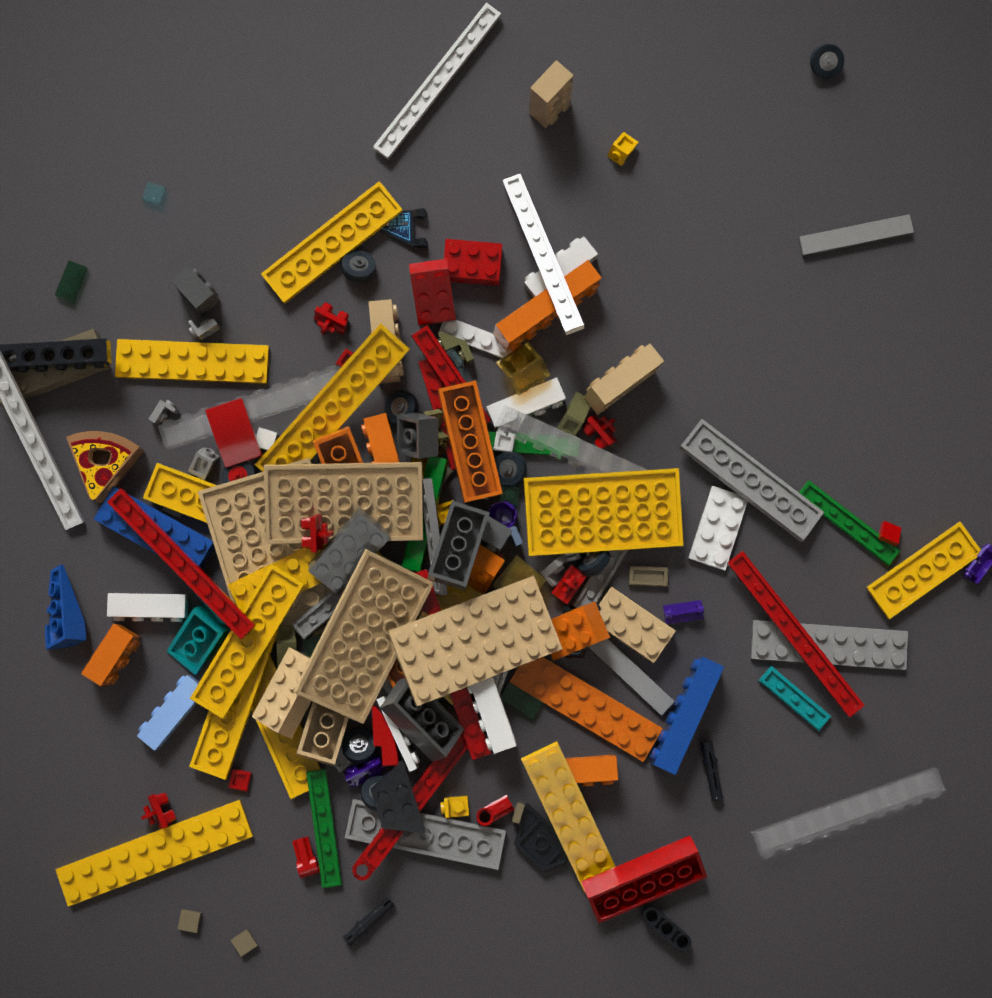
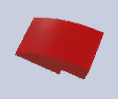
(233, 432)
(383, 737)

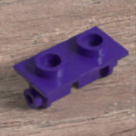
(980, 565)
(683, 612)
(356, 774)

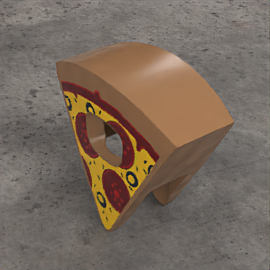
(102, 460)

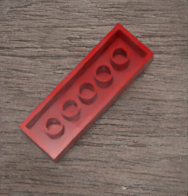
(644, 879)

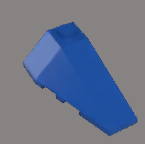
(65, 621)

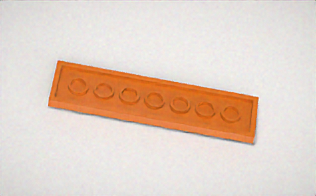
(587, 706)

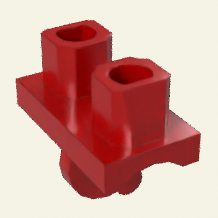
(329, 321)
(595, 424)
(318, 533)
(568, 584)
(161, 818)

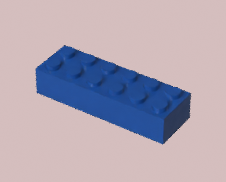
(191, 542)
(687, 714)

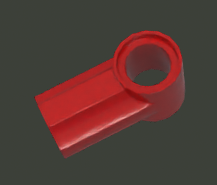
(496, 810)
(306, 861)

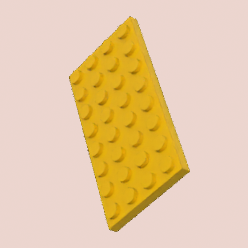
(603, 511)

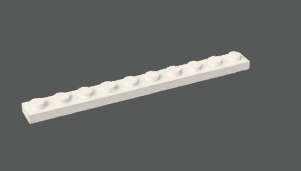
(437, 81)
(543, 254)
(37, 449)

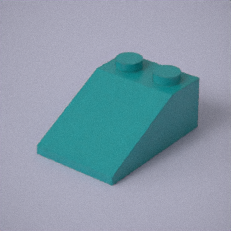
(198, 639)

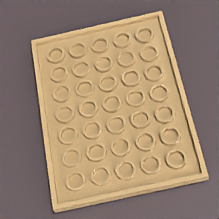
(239, 536)

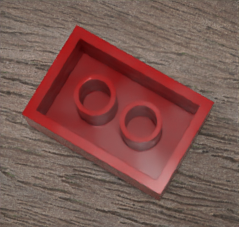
(473, 261)
(432, 291)

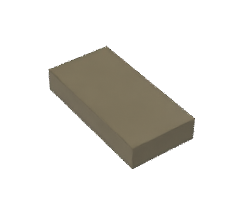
(648, 576)

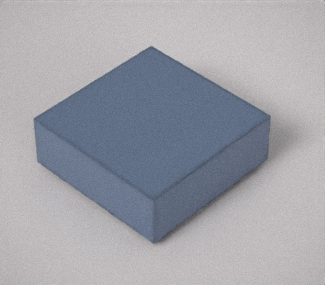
(515, 537)

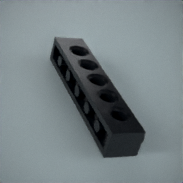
(100, 358)

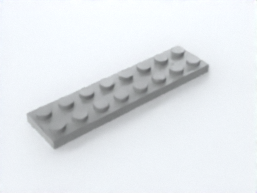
(751, 480)
(840, 644)
(442, 837)

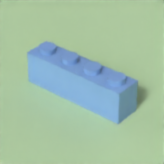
(170, 714)

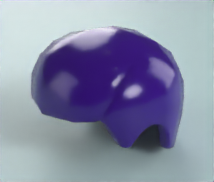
(504, 513)

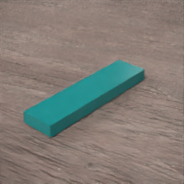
(794, 698)

